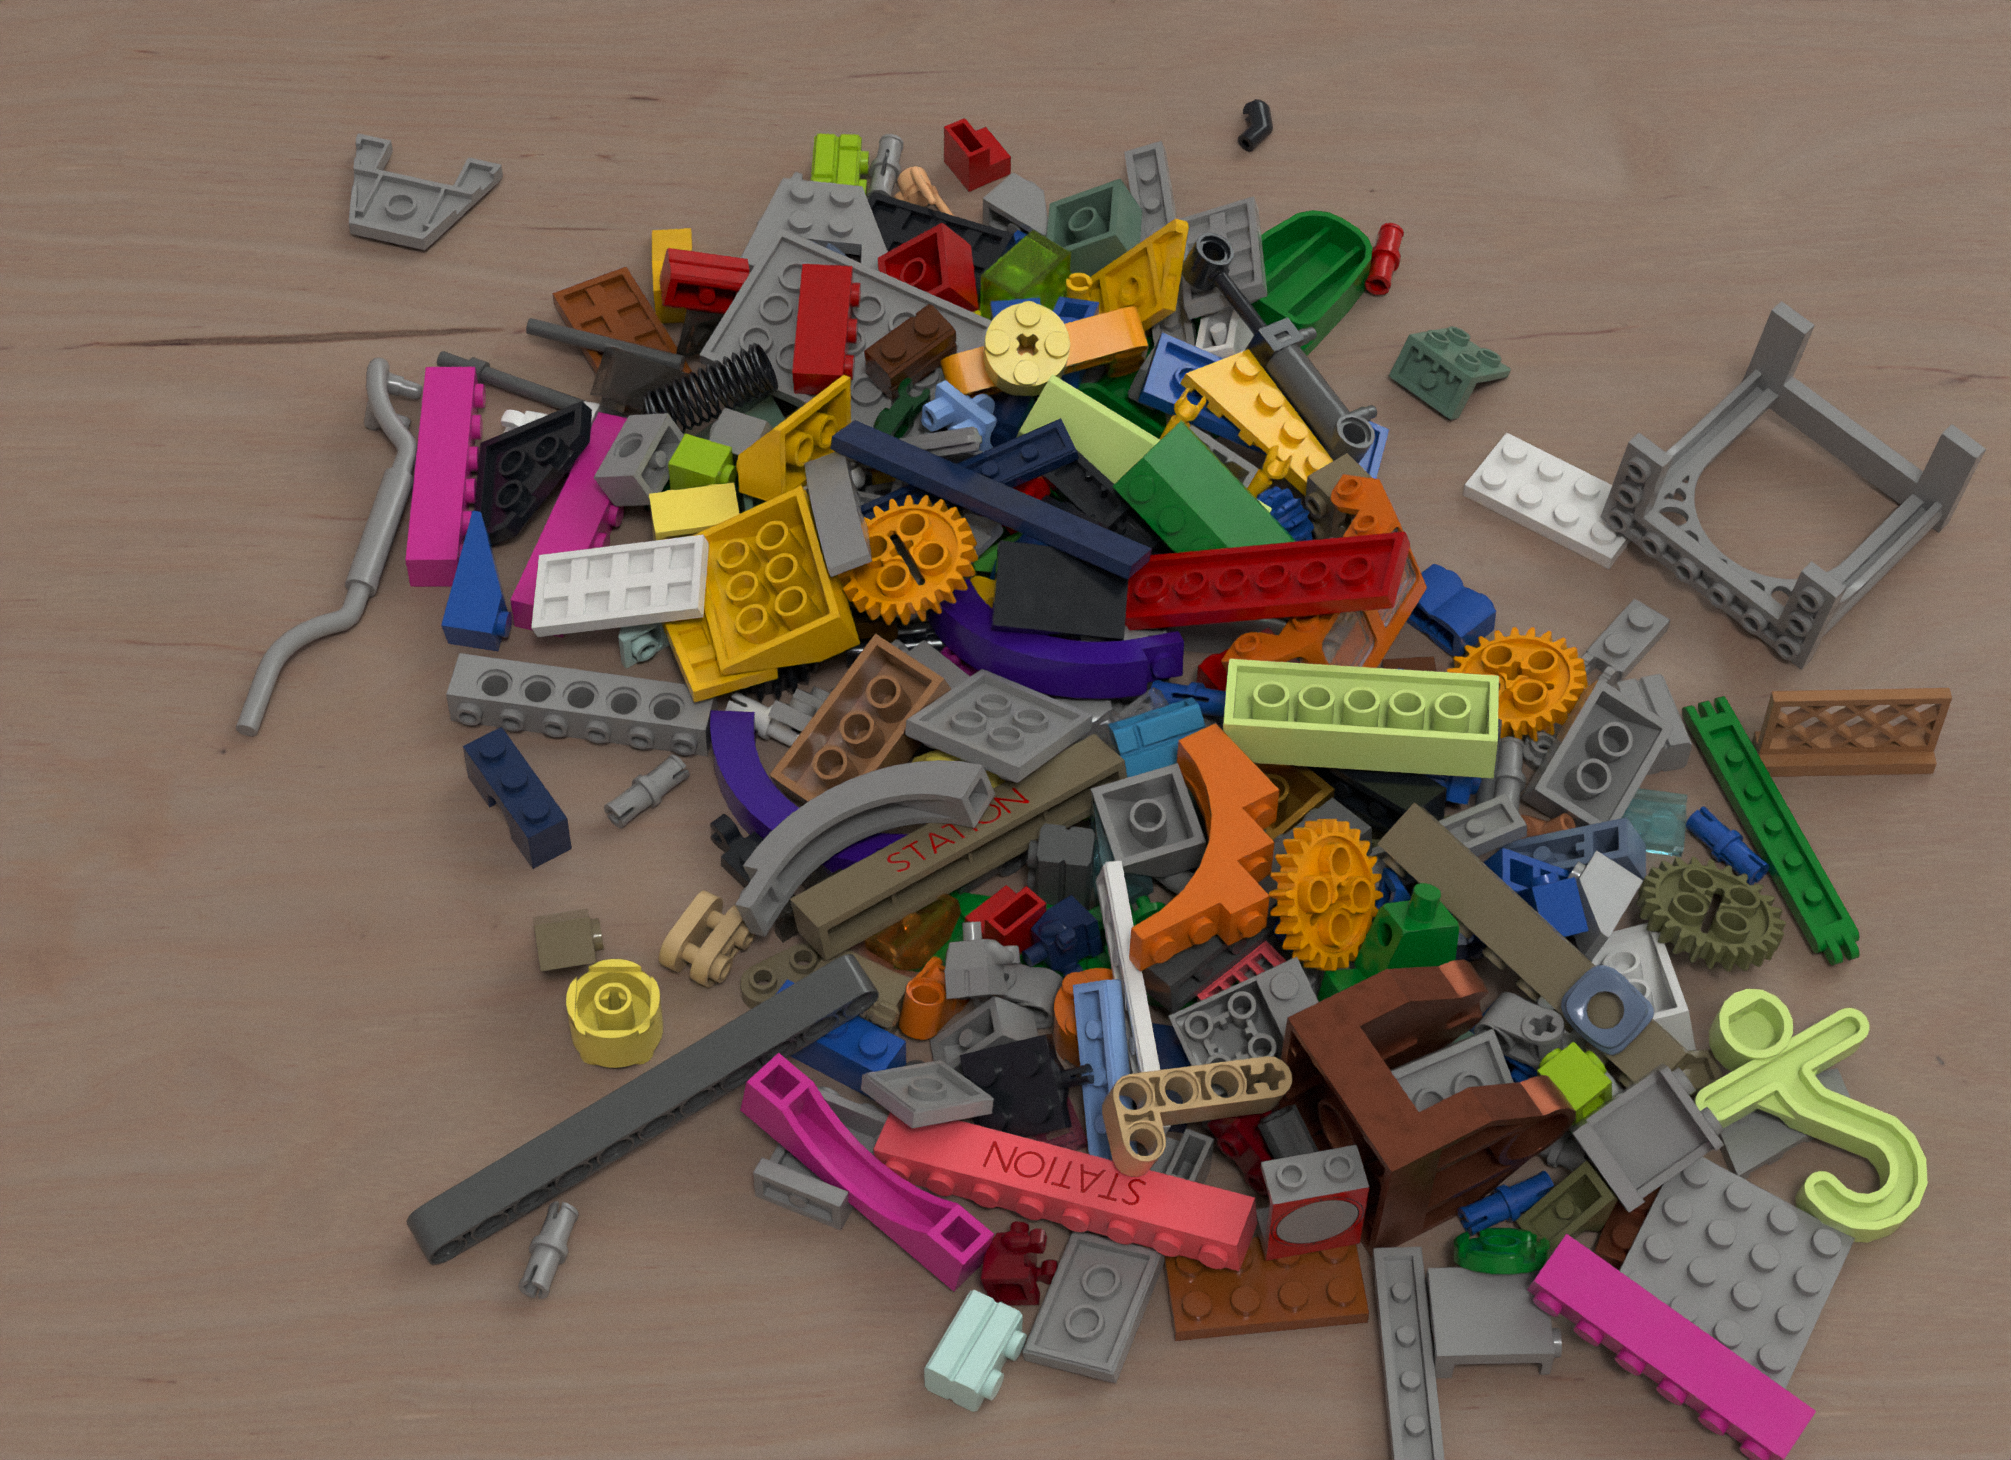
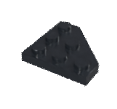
(525, 466)

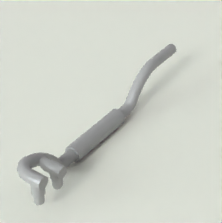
(372, 548)

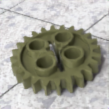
(1742, 929)

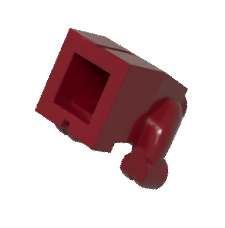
(1012, 1268)

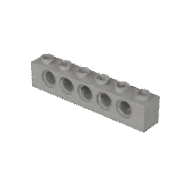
(579, 704)

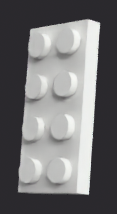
(1547, 498)
(620, 586)

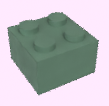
(1095, 225)

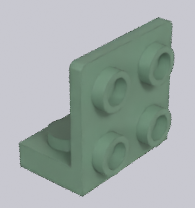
(1445, 367)

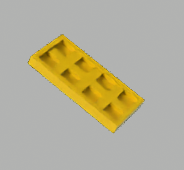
(699, 663)

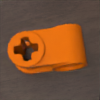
(925, 1002)

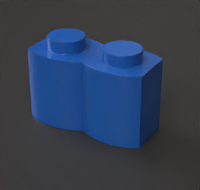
(1452, 612)

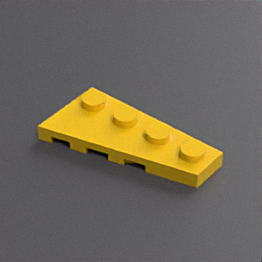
(1256, 406)

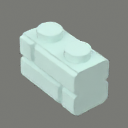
(974, 1351)

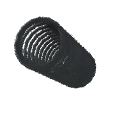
(761, 369)

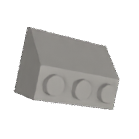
(1598, 757)

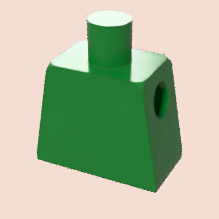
(1410, 934)

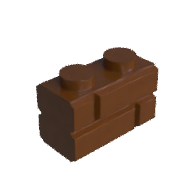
(910, 350)

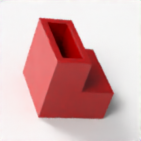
(974, 155)
(1009, 916)

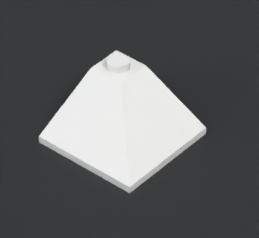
(1649, 969)

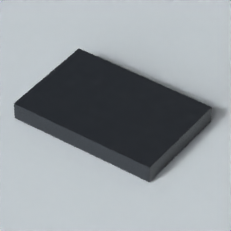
(1056, 594)

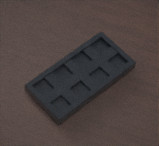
(903, 221)

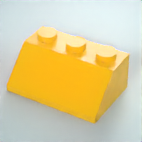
(778, 458)

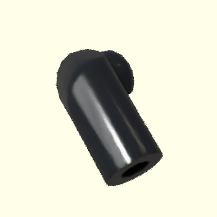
(1261, 124)

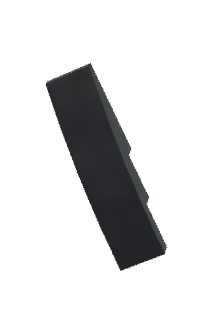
(1093, 494)

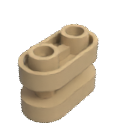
(715, 957)

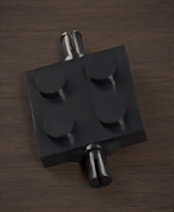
(1026, 1085)

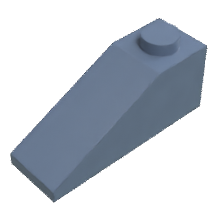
(1564, 848)

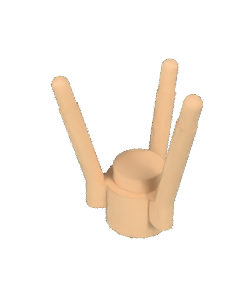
(917, 189)

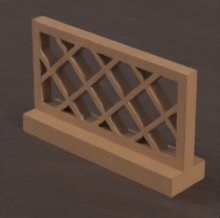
(1857, 748)

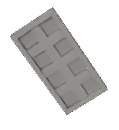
(1241, 227)

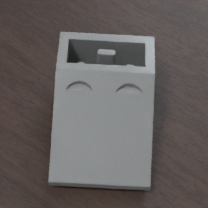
(1244, 1018)

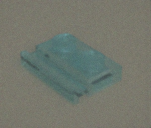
(1659, 820)

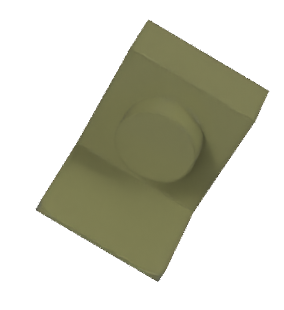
(1570, 1208)

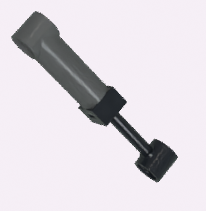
(1282, 358)

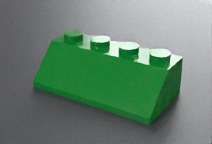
(1196, 498)

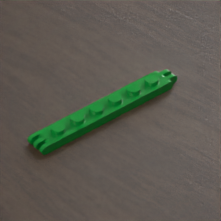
(1773, 830)

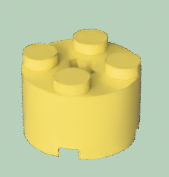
(1025, 325)
(615, 1014)

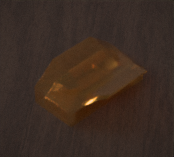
(918, 935)

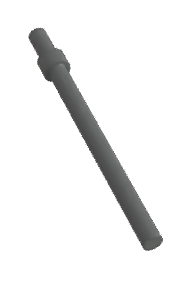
(511, 383)

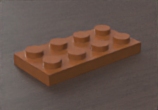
(615, 309)
(1266, 1295)

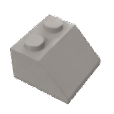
(1151, 823)

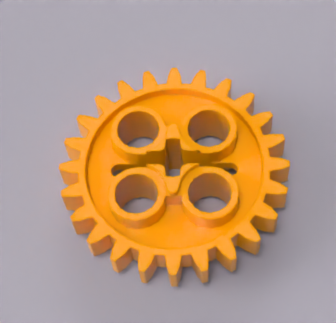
(929, 537)
(1536, 679)
(1325, 893)

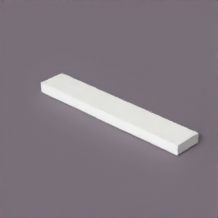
(1117, 926)

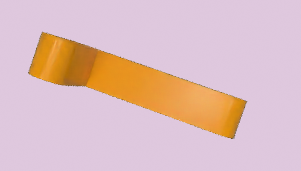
(1105, 339)

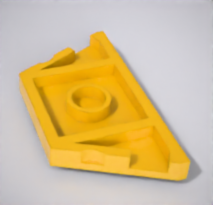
(1145, 276)

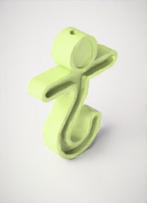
(1780, 1078)

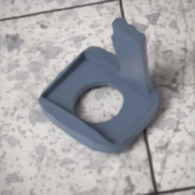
(1637, 1009)

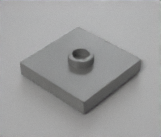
(926, 1094)

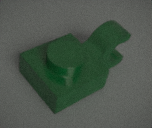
(900, 417)

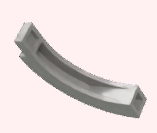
(850, 812)

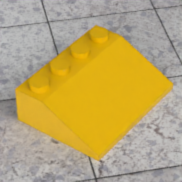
(772, 589)

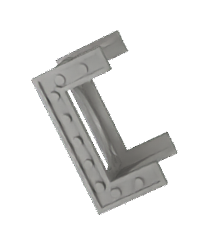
(1817, 597)

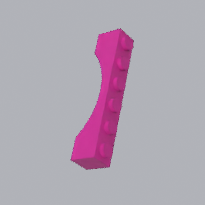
(925, 1226)

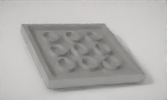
(1738, 1264)

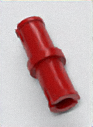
(1384, 259)

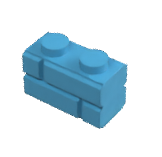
(1152, 737)

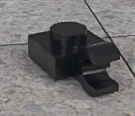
(735, 846)

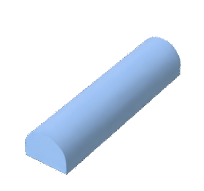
(1104, 1047)

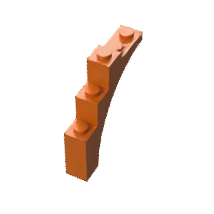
(1225, 889)

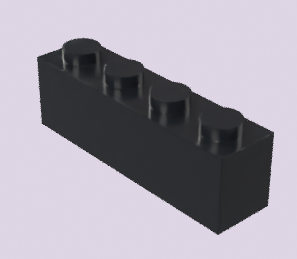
(1383, 796)

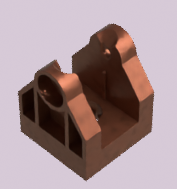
(1413, 1160)

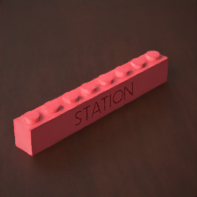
(1072, 1190)

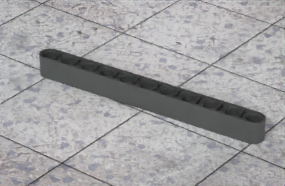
(640, 1110)

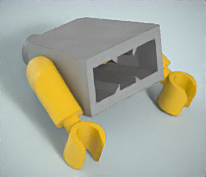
(1251, 477)

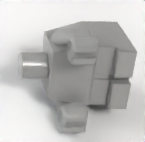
(976, 965)

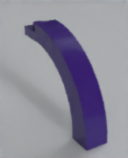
(1054, 663)
(752, 794)

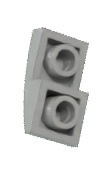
(801, 707)

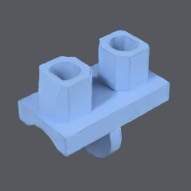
(958, 411)

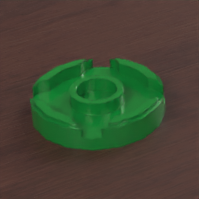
(1501, 1251)

